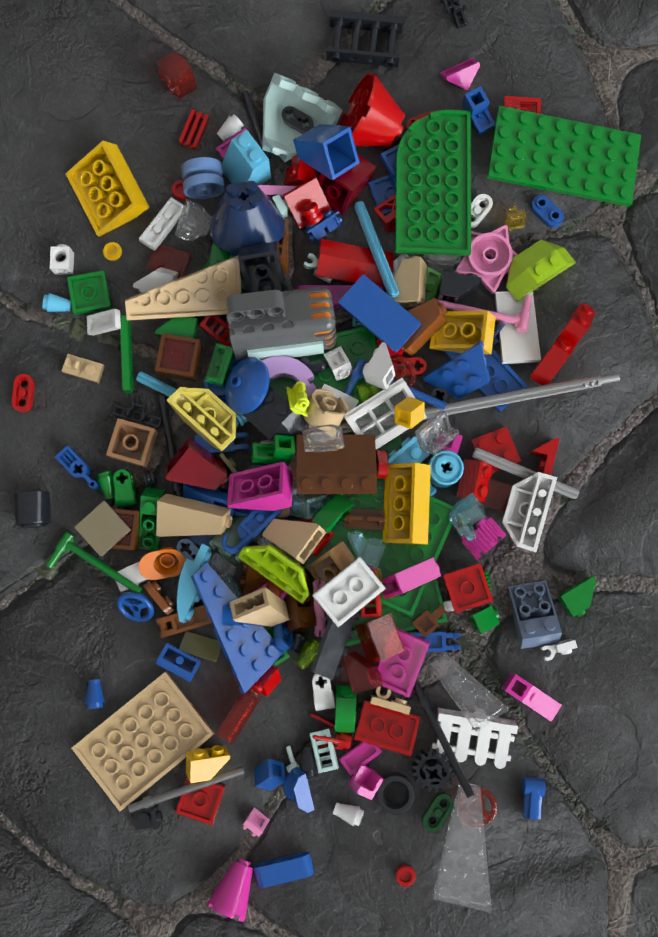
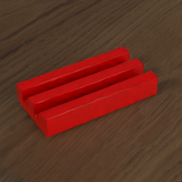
(193, 114)

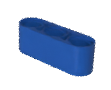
(283, 869)

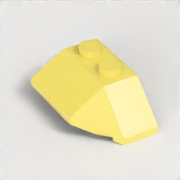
(205, 415)

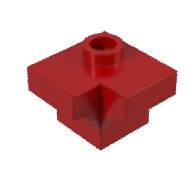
(299, 172)

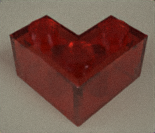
(177, 74)

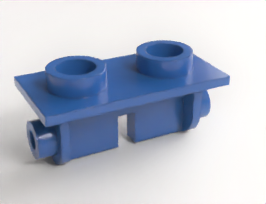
(329, 221)

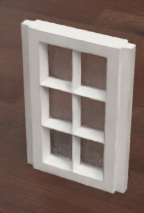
(377, 414)

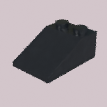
(262, 267)

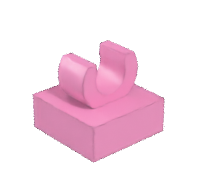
(256, 822)

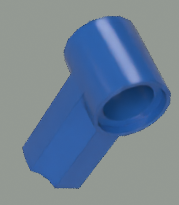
(533, 791)

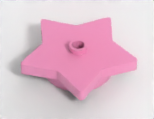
(495, 246)

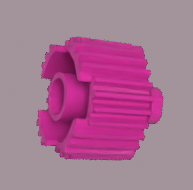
(485, 539)

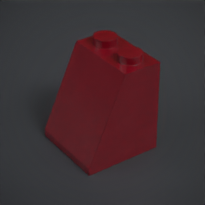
(347, 187)
(196, 467)

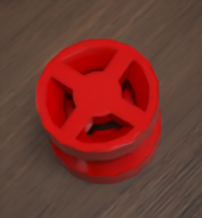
(311, 213)

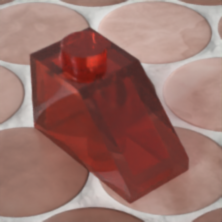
(361, 673)

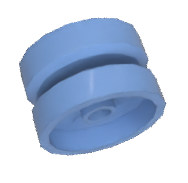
(202, 178)

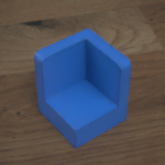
(269, 774)

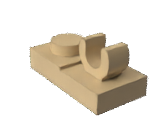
(83, 368)
(397, 705)

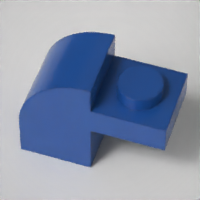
(477, 103)

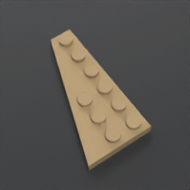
(190, 295)

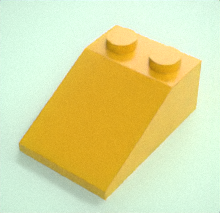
(464, 331)

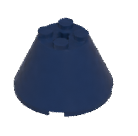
(245, 218)

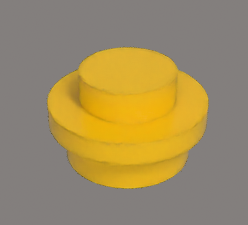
(112, 251)

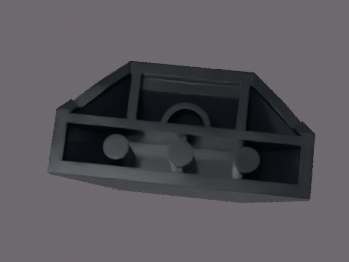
(276, 417)

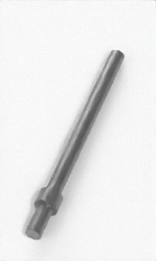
(149, 801)

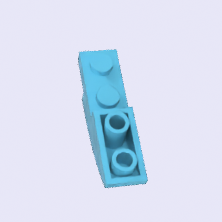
(186, 592)

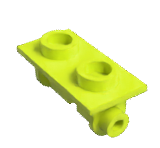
(298, 398)

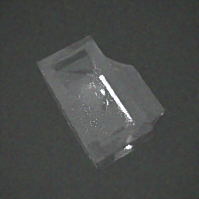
(193, 221)
(442, 262)
(323, 438)

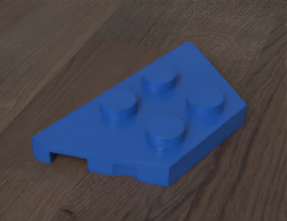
(462, 373)

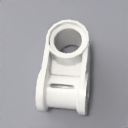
(322, 694)

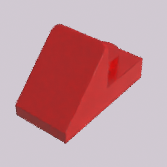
(547, 451)

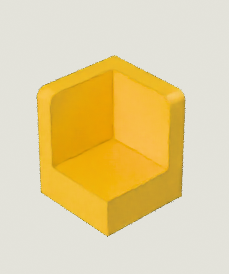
(409, 412)

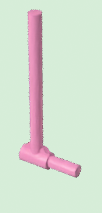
(520, 320)

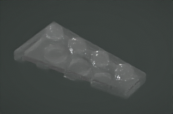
(470, 695)

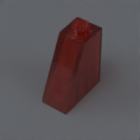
(238, 716)

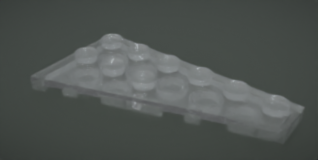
(464, 865)

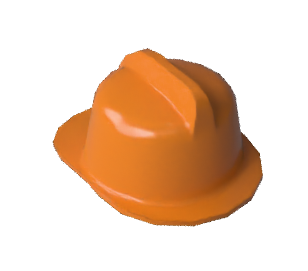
(162, 564)

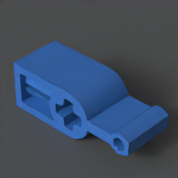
(72, 466)

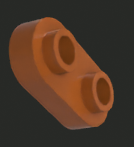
(164, 603)

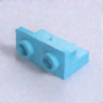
(408, 453)

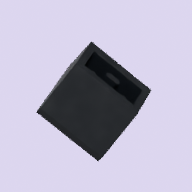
(457, 287)

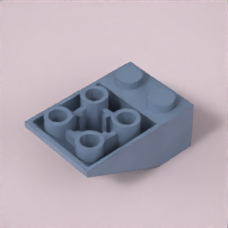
(534, 615)

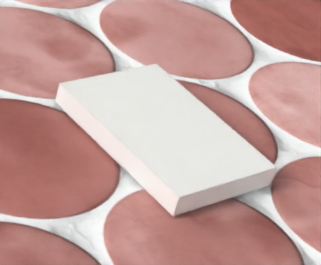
(348, 591)

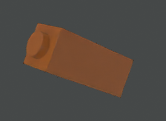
(432, 317)

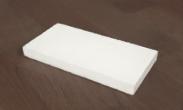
(517, 346)

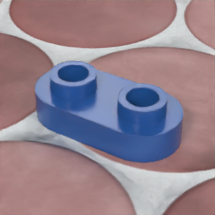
(545, 212)
(283, 638)

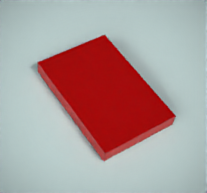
(387, 728)

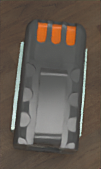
(281, 323)

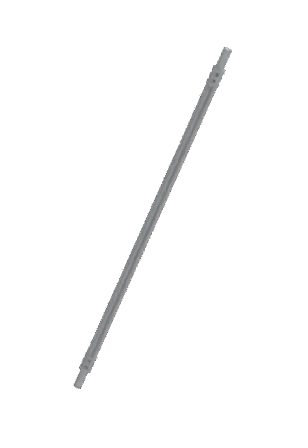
(510, 397)

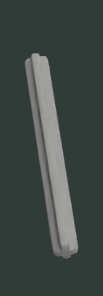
(520, 471)

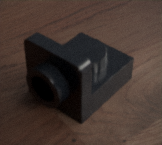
(148, 818)

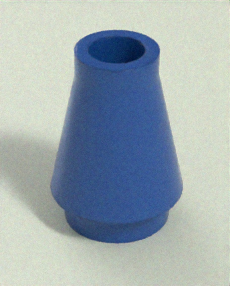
(94, 695)

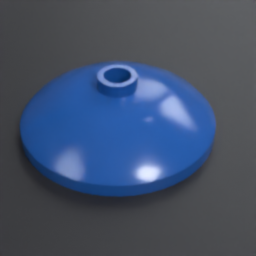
(246, 385)

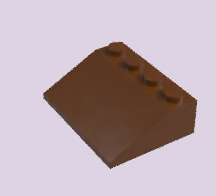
(338, 471)

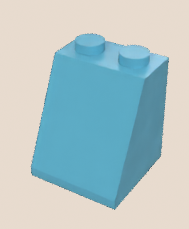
(245, 161)

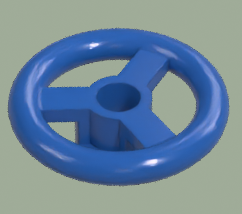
(136, 603)

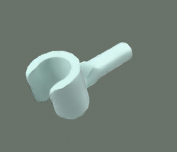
(293, 763)

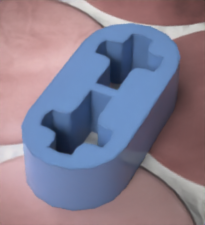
(192, 547)

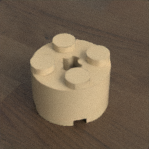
(325, 408)

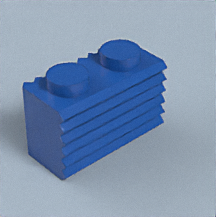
(178, 662)

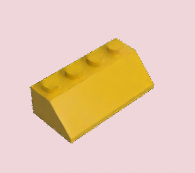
(407, 504)

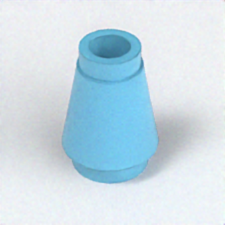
(54, 303)

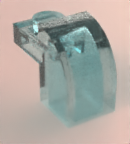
(465, 514)

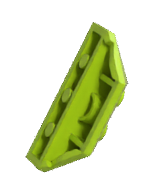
(536, 267)
(277, 568)

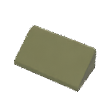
(200, 646)

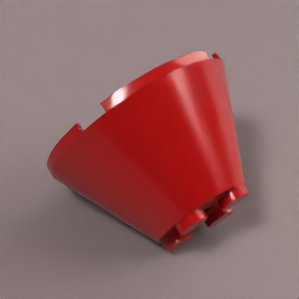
(373, 114)

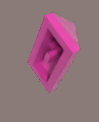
(462, 73)

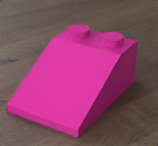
(261, 488)

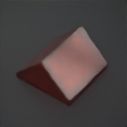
(380, 638)

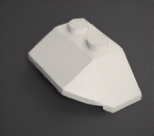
(528, 509)

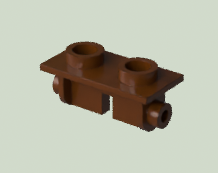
(365, 519)

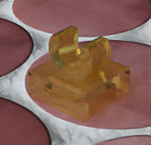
(515, 219)

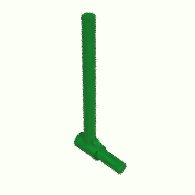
(67, 543)

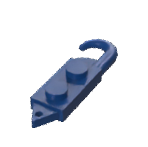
(250, 529)

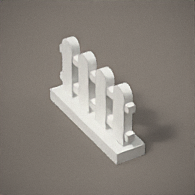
(503, 726)

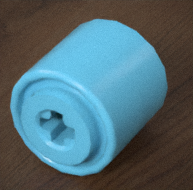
(437, 476)

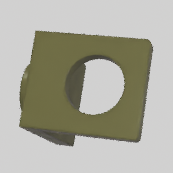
(230, 463)

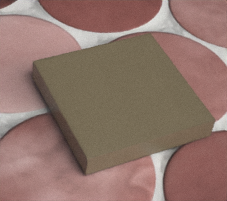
(102, 528)

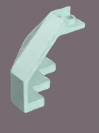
(283, 93)

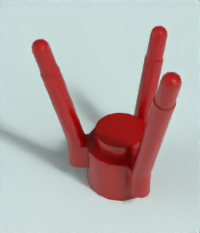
(340, 741)

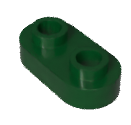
(439, 812)

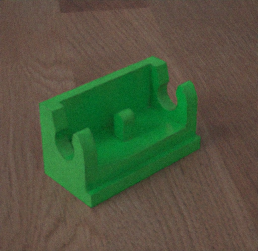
(220, 365)

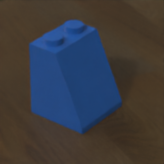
(328, 149)

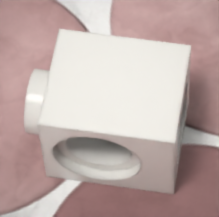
(65, 266)

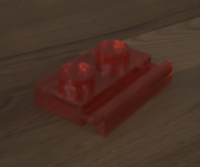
(170, 259)
(497, 495)

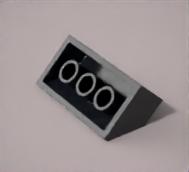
(333, 647)

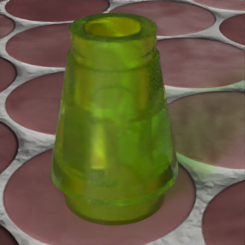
(308, 654)

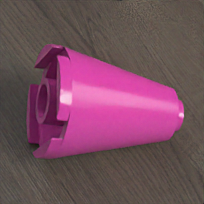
(233, 891)

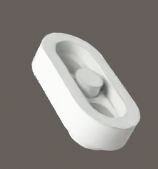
(477, 212)

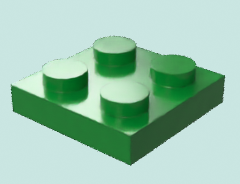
(89, 292)

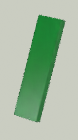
(126, 355)

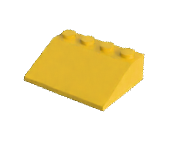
(106, 188)

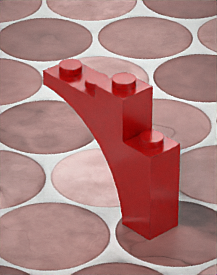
(563, 344)

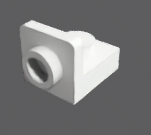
(338, 363)

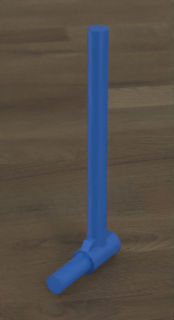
(357, 374)

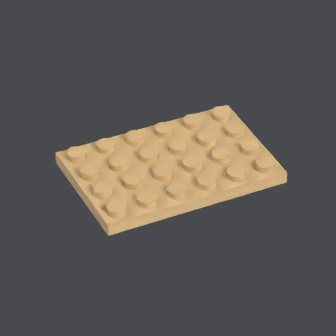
(142, 741)

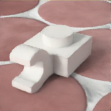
(563, 647)

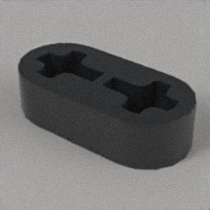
(299, 117)

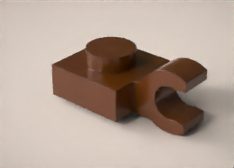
(427, 622)

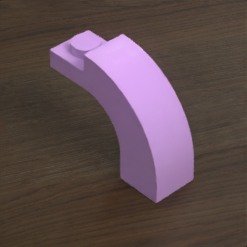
(289, 367)

